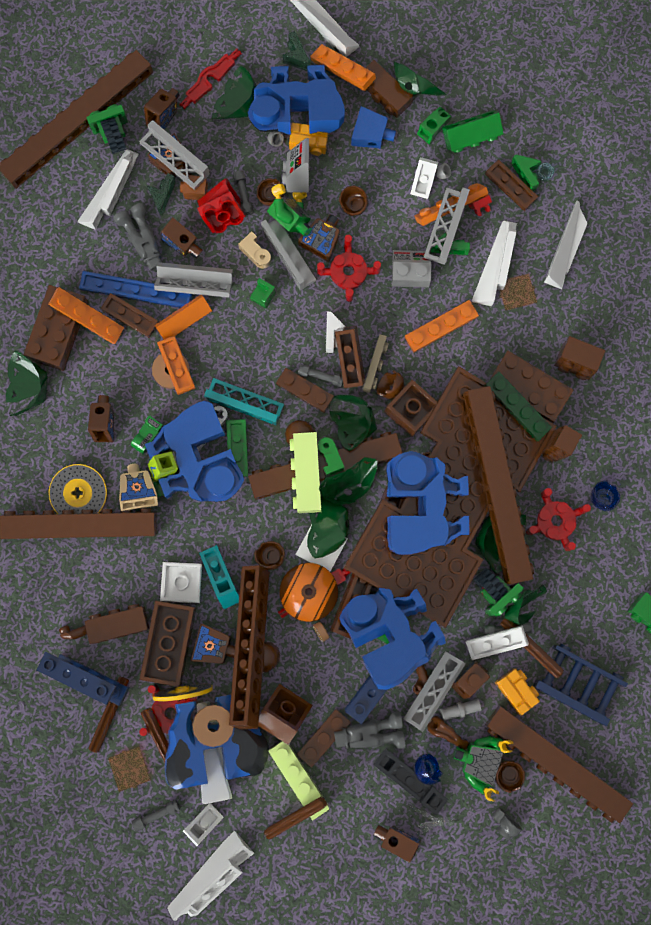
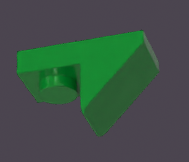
(524, 168)
(458, 247)

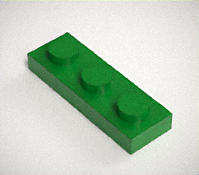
(238, 443)

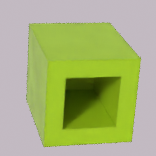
(162, 466)

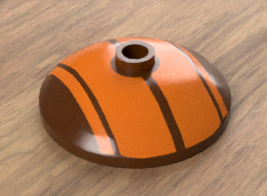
(307, 607)

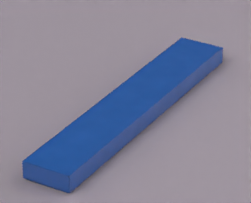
(131, 289)

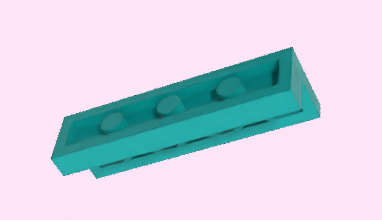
(241, 407)

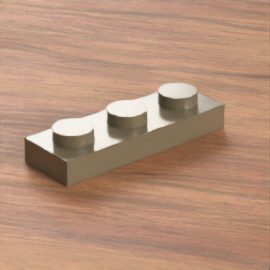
(376, 364)

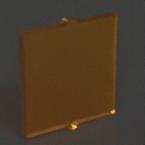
(518, 292)
(129, 769)

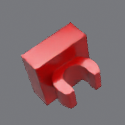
(479, 203)

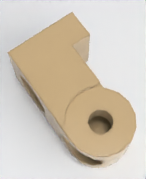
(254, 252)

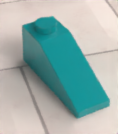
(220, 577)

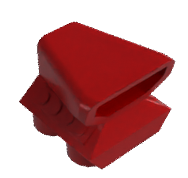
(221, 207)

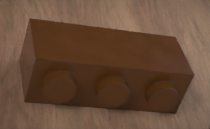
(388, 91)
(350, 356)
(561, 444)
(116, 624)

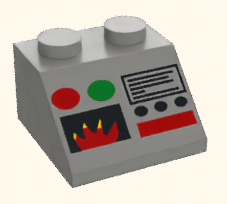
(297, 168)
(410, 269)

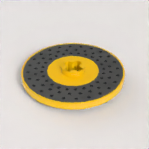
(68, 480)
(182, 692)

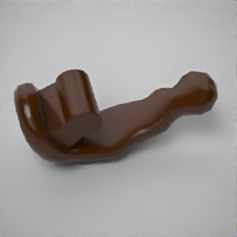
(440, 729)

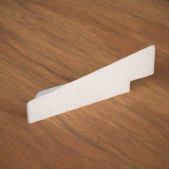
(326, 26)
(109, 192)
(567, 248)
(497, 265)
(218, 785)
(212, 877)

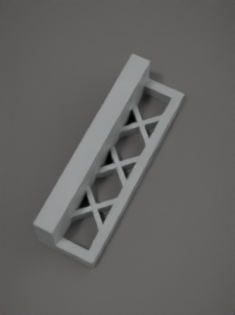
(177, 149)
(453, 225)
(288, 253)
(194, 277)
(434, 691)

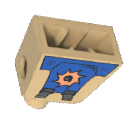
(136, 489)

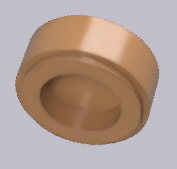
(321, 631)

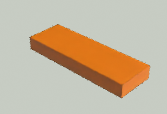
(183, 317)
(176, 365)

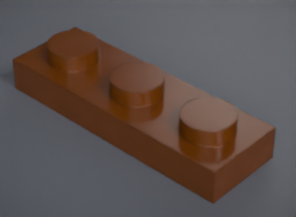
(511, 185)
(129, 315)
(305, 390)
(323, 738)

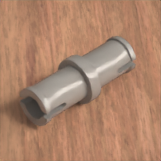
(460, 709)

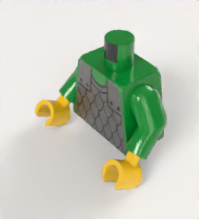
(290, 212)
(482, 763)

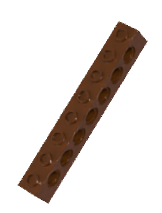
(249, 648)

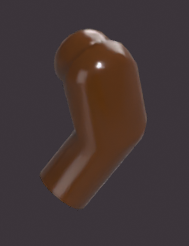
(73, 634)
(423, 677)

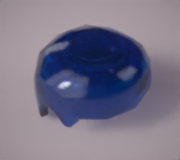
(607, 502)
(427, 769)

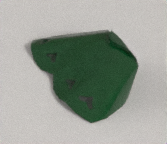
(414, 83)
(238, 98)
(28, 382)
(357, 426)
(362, 474)
(329, 529)
(487, 545)
(512, 612)

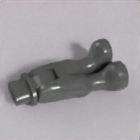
(144, 240)
(367, 733)

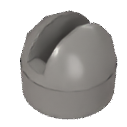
(275, 138)
(443, 171)

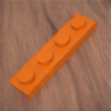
(343, 67)
(429, 215)
(86, 315)
(441, 326)

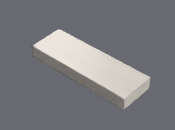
(497, 642)

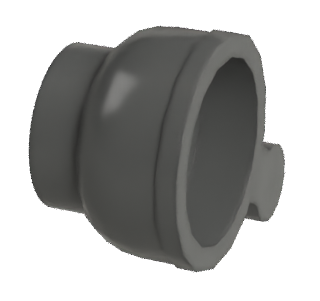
(508, 826)

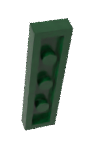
(518, 406)

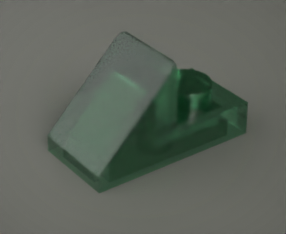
(297, 55)
(162, 196)

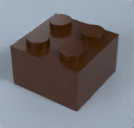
(579, 358)
(411, 408)
(284, 714)

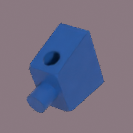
(371, 129)

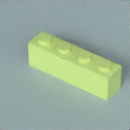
(306, 472)
(296, 775)

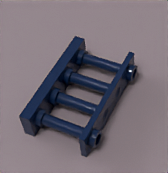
(83, 679)
(364, 700)
(580, 704)

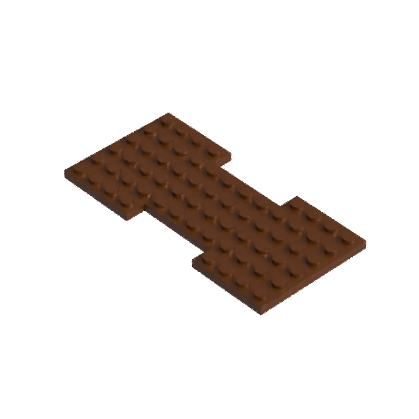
(444, 571)

